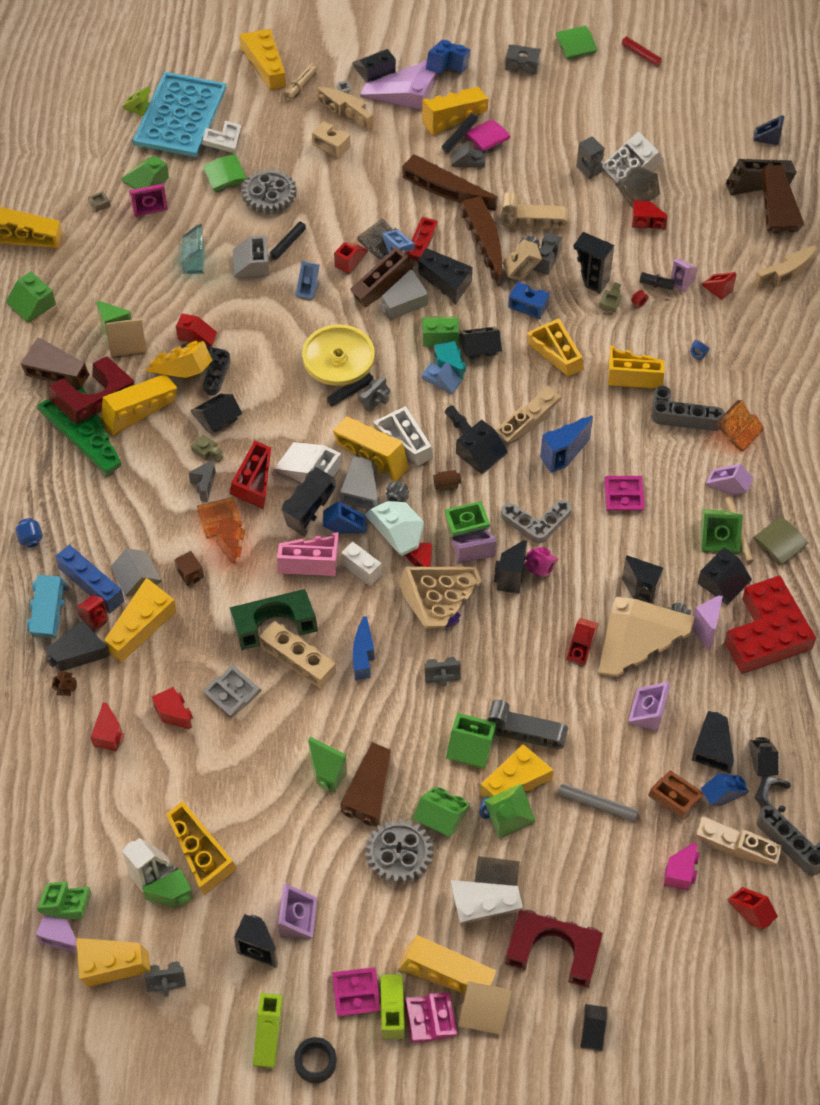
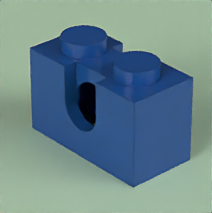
(524, 295)

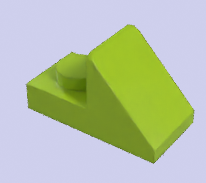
(138, 101)

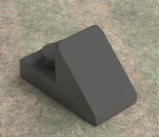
(468, 158)
(204, 478)

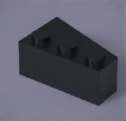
(596, 261)
(446, 273)
(307, 499)

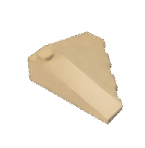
(437, 591)
(637, 631)

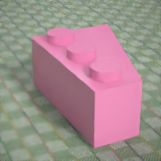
(309, 556)

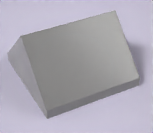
(132, 569)

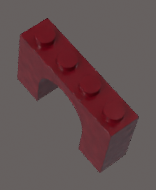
(81, 406)
(533, 927)

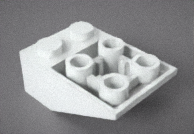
(633, 154)
(305, 457)

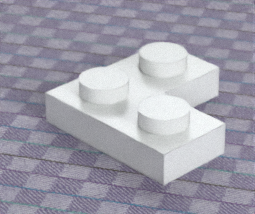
(223, 140)

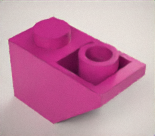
(680, 868)

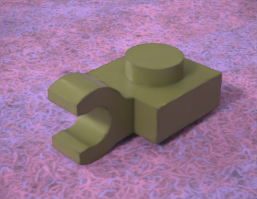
(611, 299)
(206, 447)

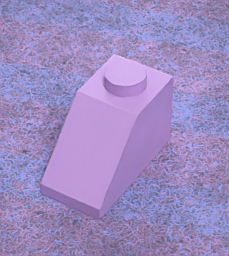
(683, 274)
(730, 479)
(56, 933)

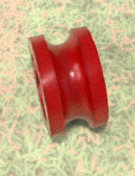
(639, 298)

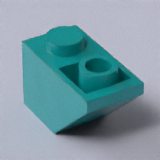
(450, 353)

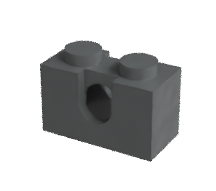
(515, 61)
(593, 153)
(549, 243)

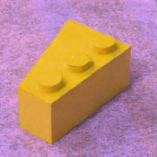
(633, 370)

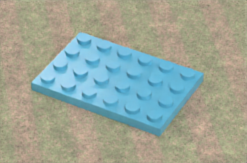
(179, 114)

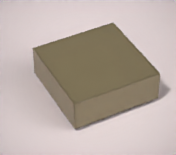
(99, 201)

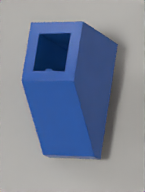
(724, 789)

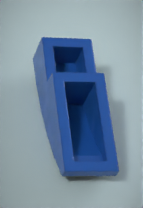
(362, 650)

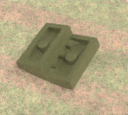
(780, 540)

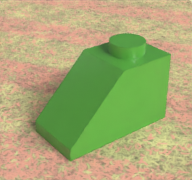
(169, 890)

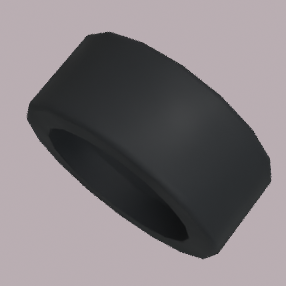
(310, 1043)

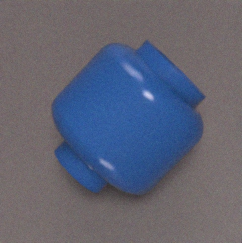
(29, 532)

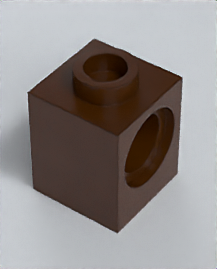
(189, 568)

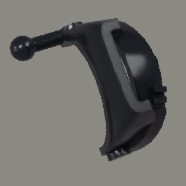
(762, 793)

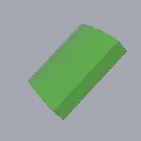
(576, 42)
(225, 172)
(64, 902)

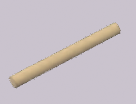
(744, 545)

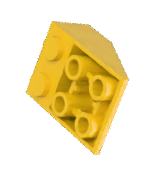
(182, 361)

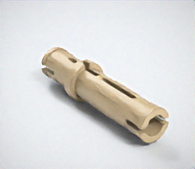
(297, 85)

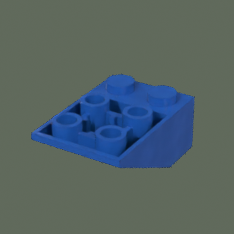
(563, 444)

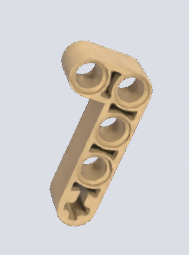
(532, 215)

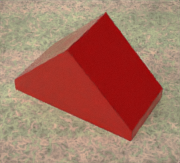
(721, 284)
(421, 556)

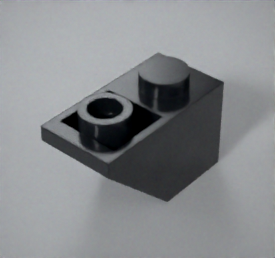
(764, 756)

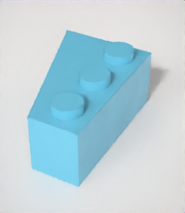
(46, 606)

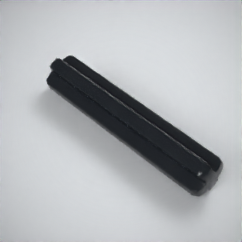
(459, 133)
(288, 239)
(348, 390)

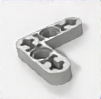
(536, 525)

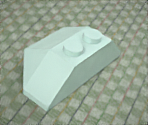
(397, 525)

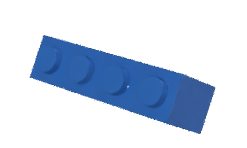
(89, 577)

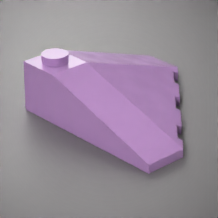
(403, 87)

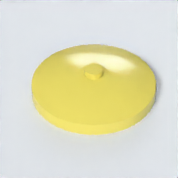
(338, 355)

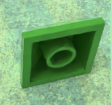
(147, 173)
(720, 530)
(328, 764)
(509, 810)

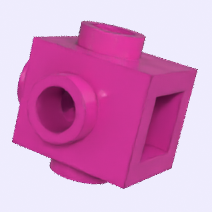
(540, 561)

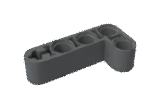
(683, 414)
(526, 728)
(772, 821)

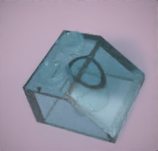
(192, 251)

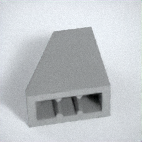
(404, 296)
(360, 485)

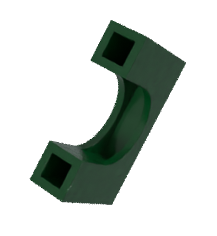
(291, 605)

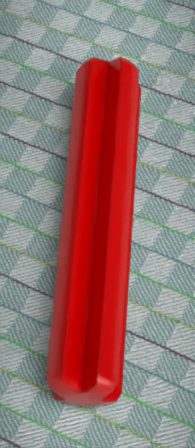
(641, 51)

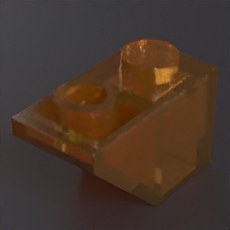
(229, 537)

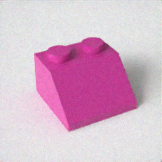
(148, 200)

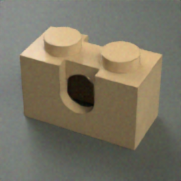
(327, 134)
(515, 262)

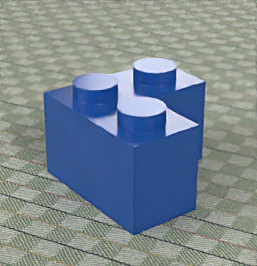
(448, 56)

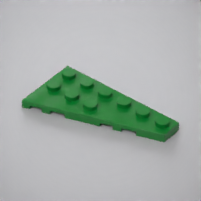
(86, 435)

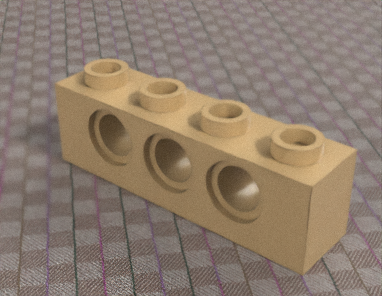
(286, 653)

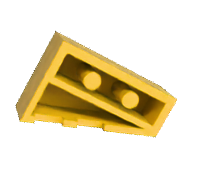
(557, 347)
(519, 768)
(110, 960)

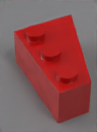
(252, 475)

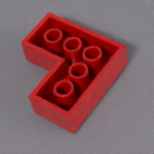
(777, 627)

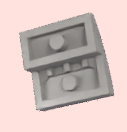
(232, 690)

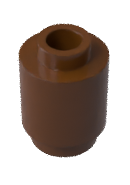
(447, 480)

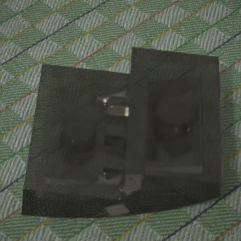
(373, 239)
(497, 871)

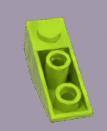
(392, 1006)
(268, 1030)

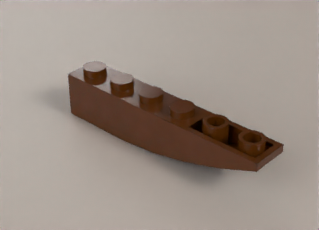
(443, 182)
(484, 234)

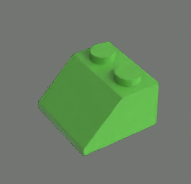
(30, 297)
(440, 330)
(466, 519)

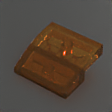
(740, 425)
(213, 511)

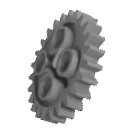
(269, 191)
(397, 868)

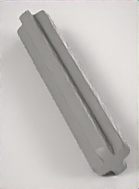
(598, 802)

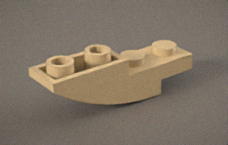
(344, 103)
(784, 272)
(530, 416)
(736, 843)

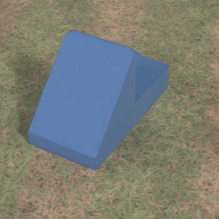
(397, 239)
(308, 280)
(443, 377)

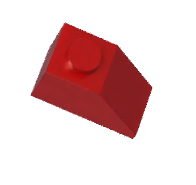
(193, 328)
(107, 730)
(753, 907)

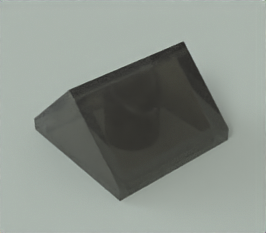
(639, 186)

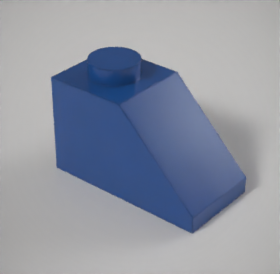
(343, 519)

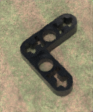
(215, 354)

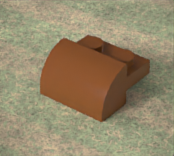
(676, 794)

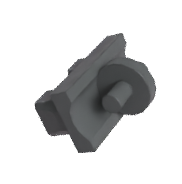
(377, 393)
(442, 671)
(165, 979)

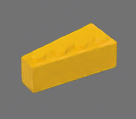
(263, 53)
(28, 229)
(136, 403)
(373, 445)
(140, 619)
(204, 854)
(443, 965)

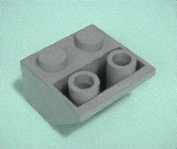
(251, 257)

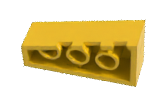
(452, 109)

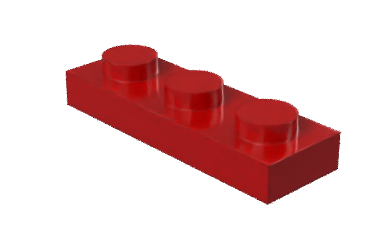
(422, 237)

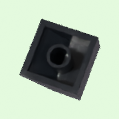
(376, 65)
(481, 341)
(217, 412)
(481, 447)
(510, 568)
(724, 576)
(642, 579)
(254, 940)

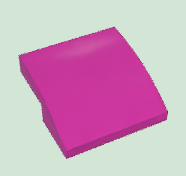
(487, 135)
(624, 493)
(356, 991)
(430, 1017)

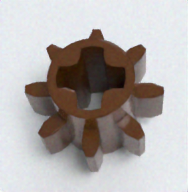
(64, 683)

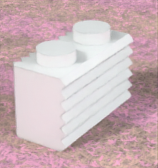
(361, 564)

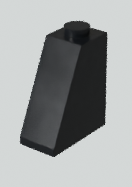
(76, 648)
(714, 743)

